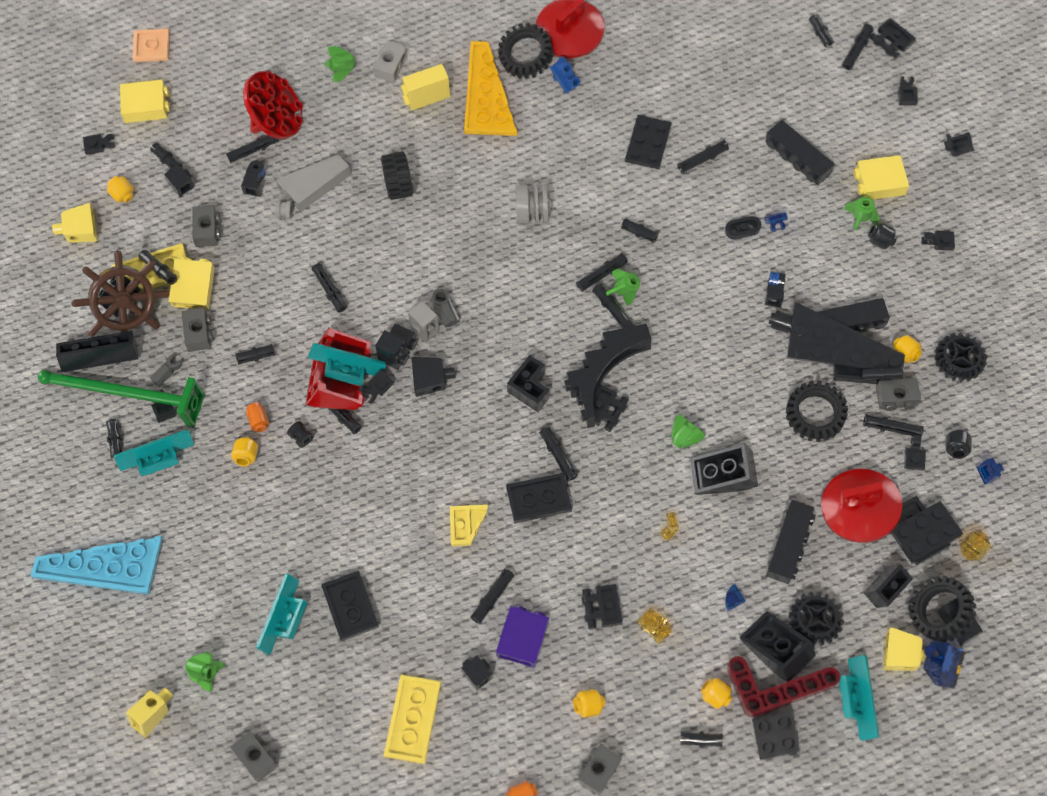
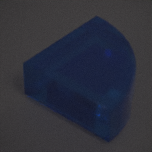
(733, 598)

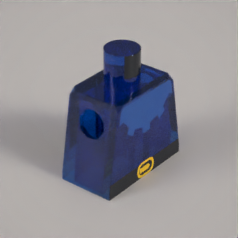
(943, 664)

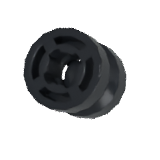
(300, 434)

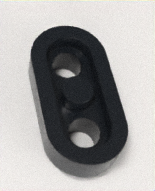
(742, 227)

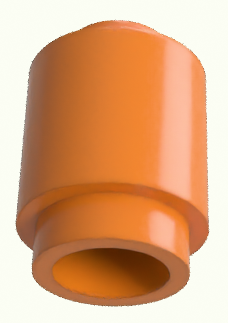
(257, 417)
(523, 789)

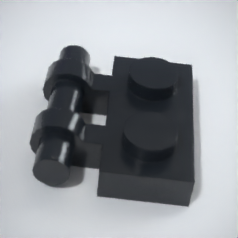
(894, 33)
(603, 401)
(608, 606)

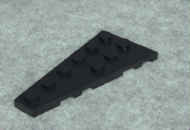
(829, 342)

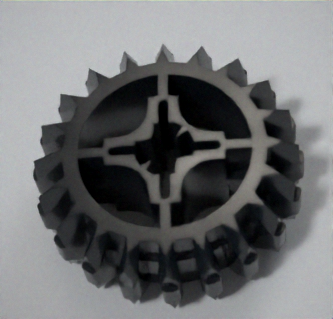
(960, 347)
(822, 623)

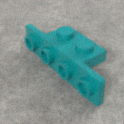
(345, 365)
(156, 454)
(283, 616)
(858, 698)

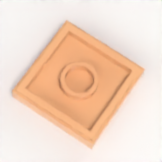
(151, 45)

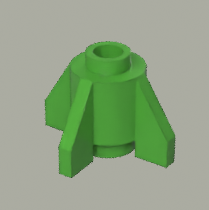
(341, 62)
(863, 210)
(625, 285)
(685, 433)
(202, 669)

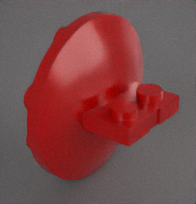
(572, 27)
(272, 105)
(861, 505)

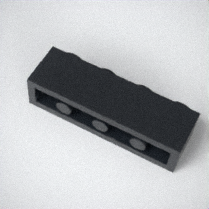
(799, 153)
(860, 315)
(96, 351)
(790, 542)

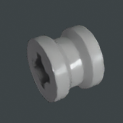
(283, 209)

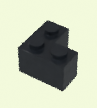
(395, 346)
(526, 386)

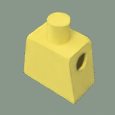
(77, 224)
(902, 651)
(149, 711)

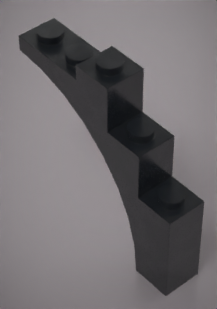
(615, 348)

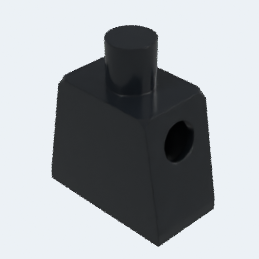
(430, 375)

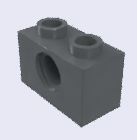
(202, 217)
(193, 320)
(905, 387)
(243, 750)
(604, 757)

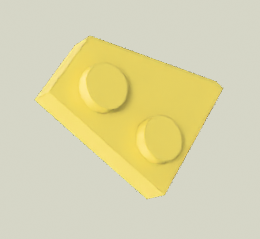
(465, 523)

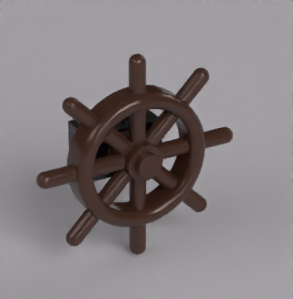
(119, 296)

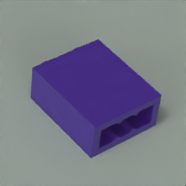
(522, 636)

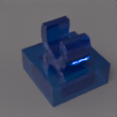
(774, 219)
(990, 470)

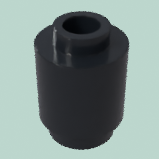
(781, 321)

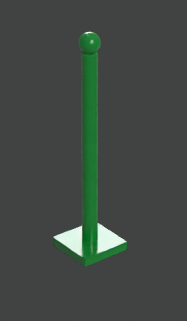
(188, 403)

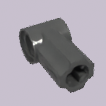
(445, 309)

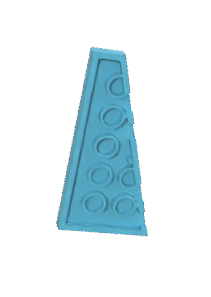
(111, 566)

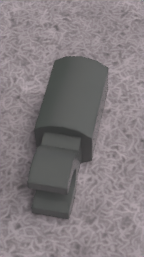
(165, 371)

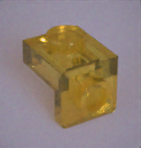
(655, 625)

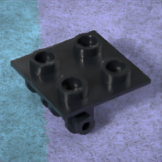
(776, 735)

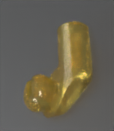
(672, 527)

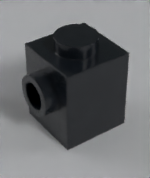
(179, 180)
(476, 671)

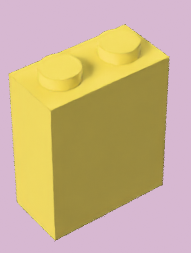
(425, 87)
(144, 101)
(881, 177)
(193, 283)

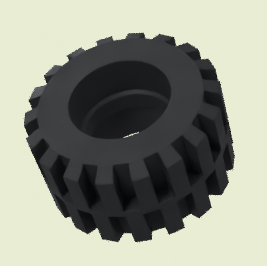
(397, 175)

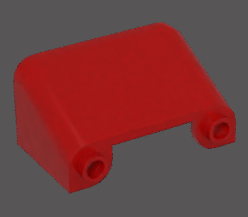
(333, 393)

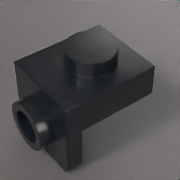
(959, 144)

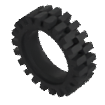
(521, 33)
(826, 393)
(962, 618)

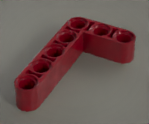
(778, 691)

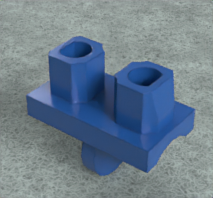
(564, 75)

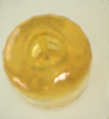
(975, 546)

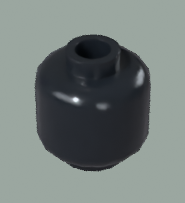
(882, 235)
(958, 444)

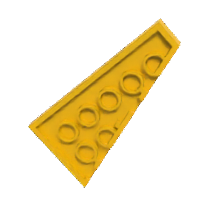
(485, 101)

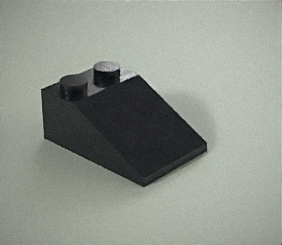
(724, 470)
(778, 646)

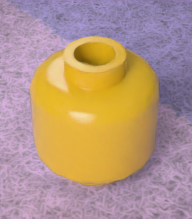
(120, 189)
(909, 347)
(244, 451)
(716, 693)
(588, 703)

